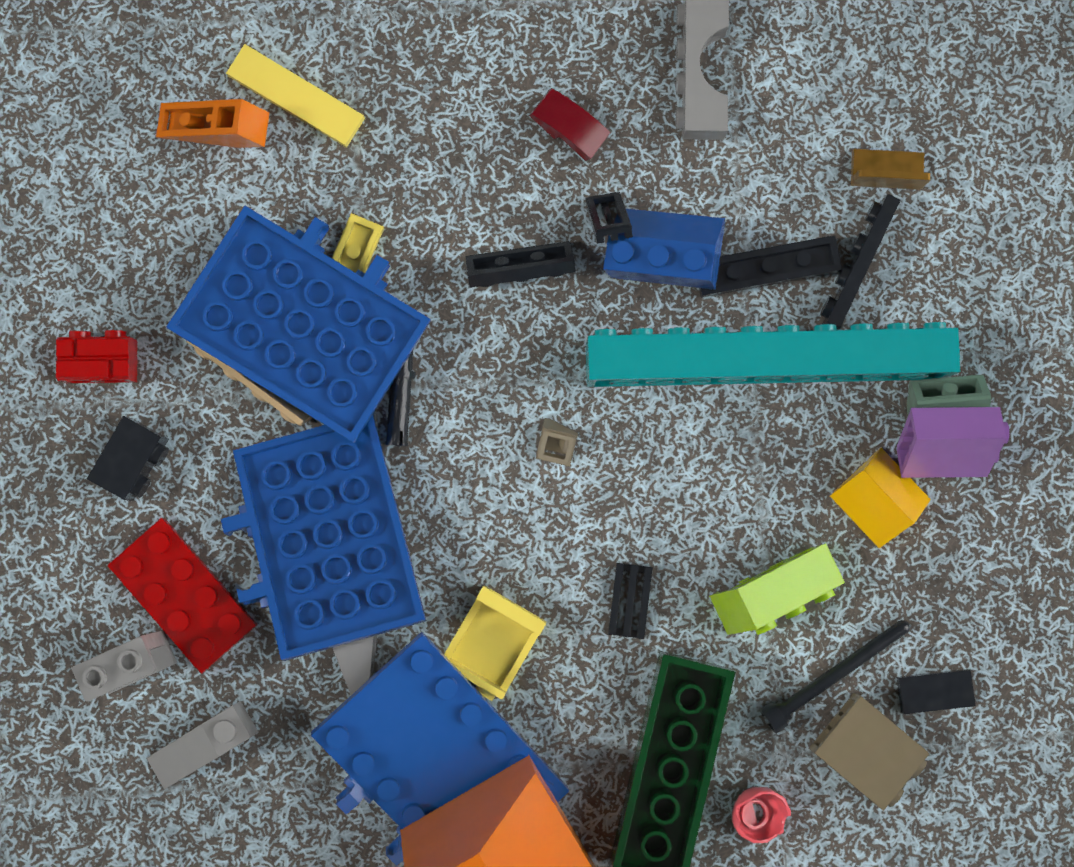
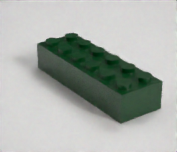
(672, 763)

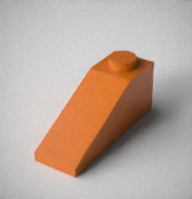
(214, 123)

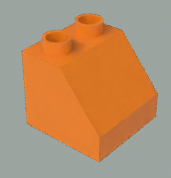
(497, 824)

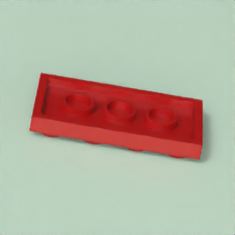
(182, 595)

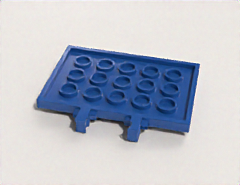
(300, 321)
(325, 539)
(420, 739)

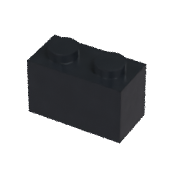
(129, 459)

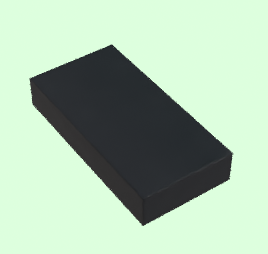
(936, 691)

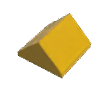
(880, 499)

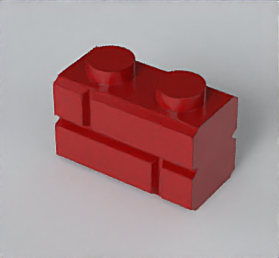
(96, 358)

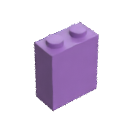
(951, 442)

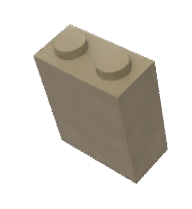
(870, 752)

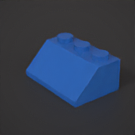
(667, 249)

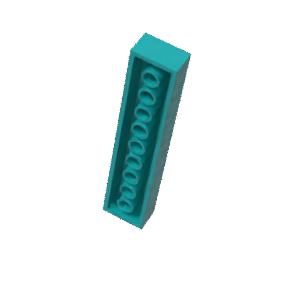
(772, 356)

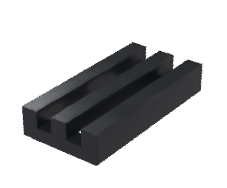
(611, 228)
(626, 631)

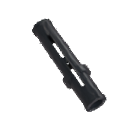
(400, 405)

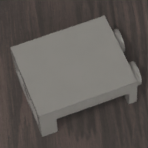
(124, 665)

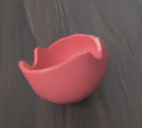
(774, 814)

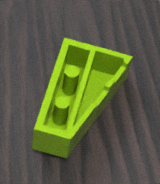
(778, 591)

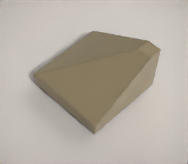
(557, 439)

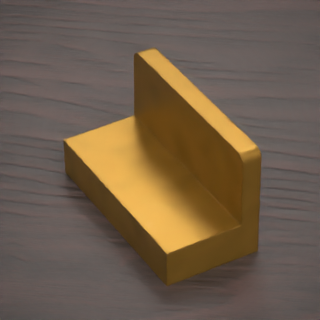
(888, 169)

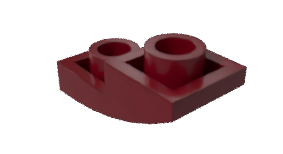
(570, 122)

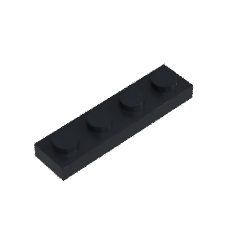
(864, 248)
(776, 265)

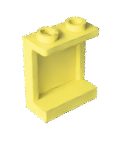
(493, 642)

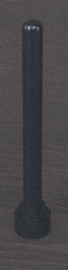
(780, 712)

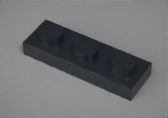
(520, 264)

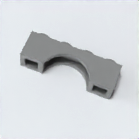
(703, 108)

